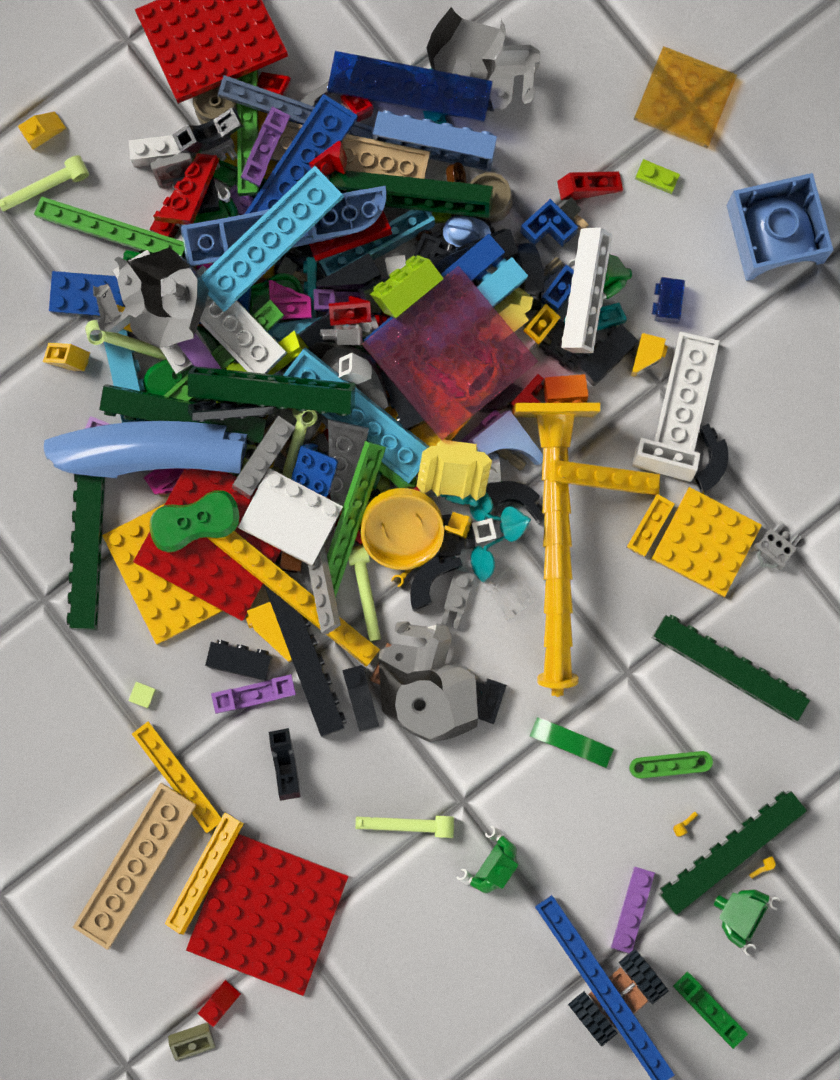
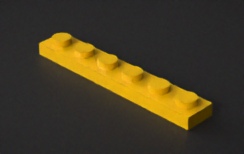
(604, 477)
(176, 775)
(204, 873)

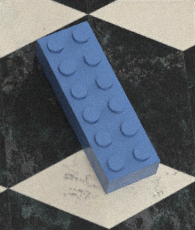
(442, 140)

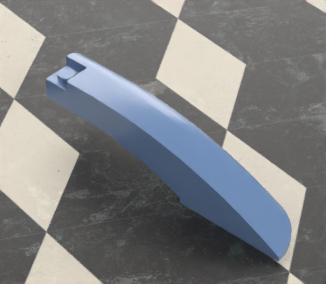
(352, 214)
(147, 446)

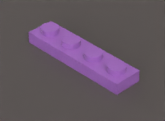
(632, 910)

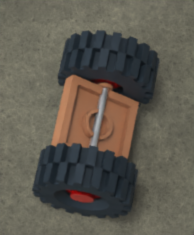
(641, 977)

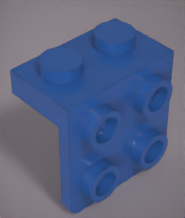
(314, 469)

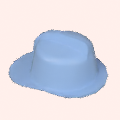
(464, 229)

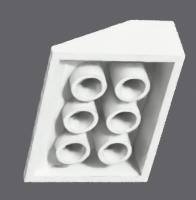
(290, 517)

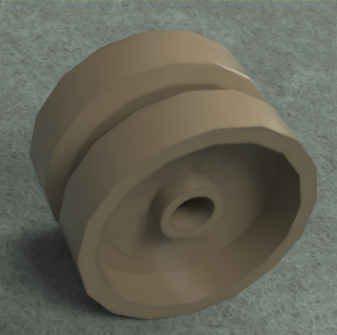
(210, 106)
(501, 195)

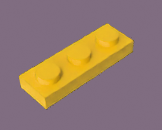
(650, 525)

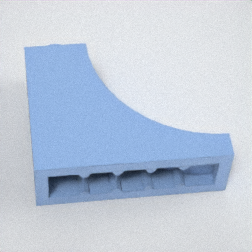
(506, 433)

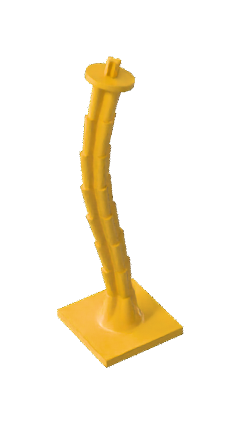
(555, 434)

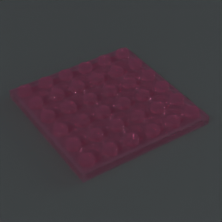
(450, 353)

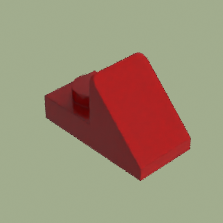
(274, 83)
(359, 106)
(331, 160)
(350, 312)
(526, 395)
(219, 1003)

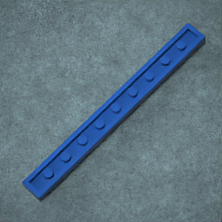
(604, 990)

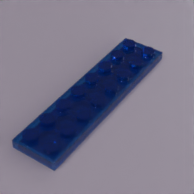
(409, 86)

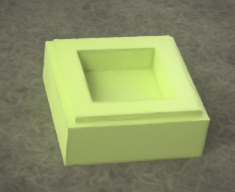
(142, 695)

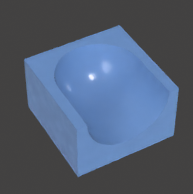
(779, 225)

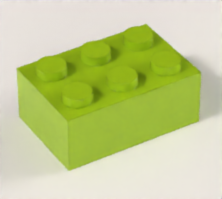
(406, 285)

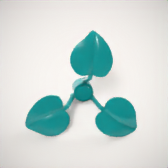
(512, 526)

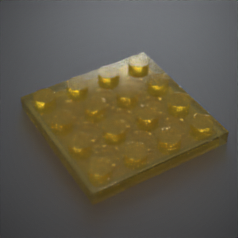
(685, 97)

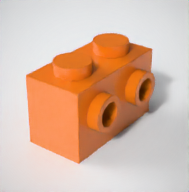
(566, 389)

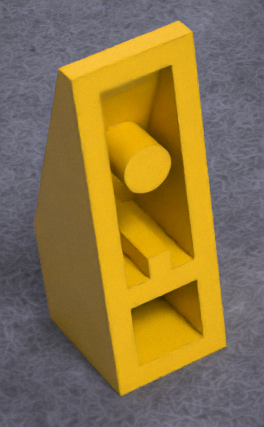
(266, 625)

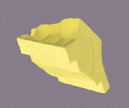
(514, 307)
(454, 470)

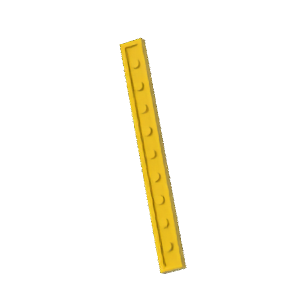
(293, 594)

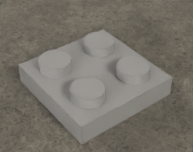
(170, 168)

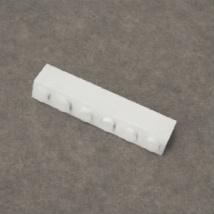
(586, 290)

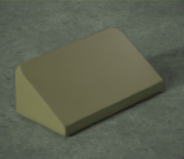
(191, 1041)

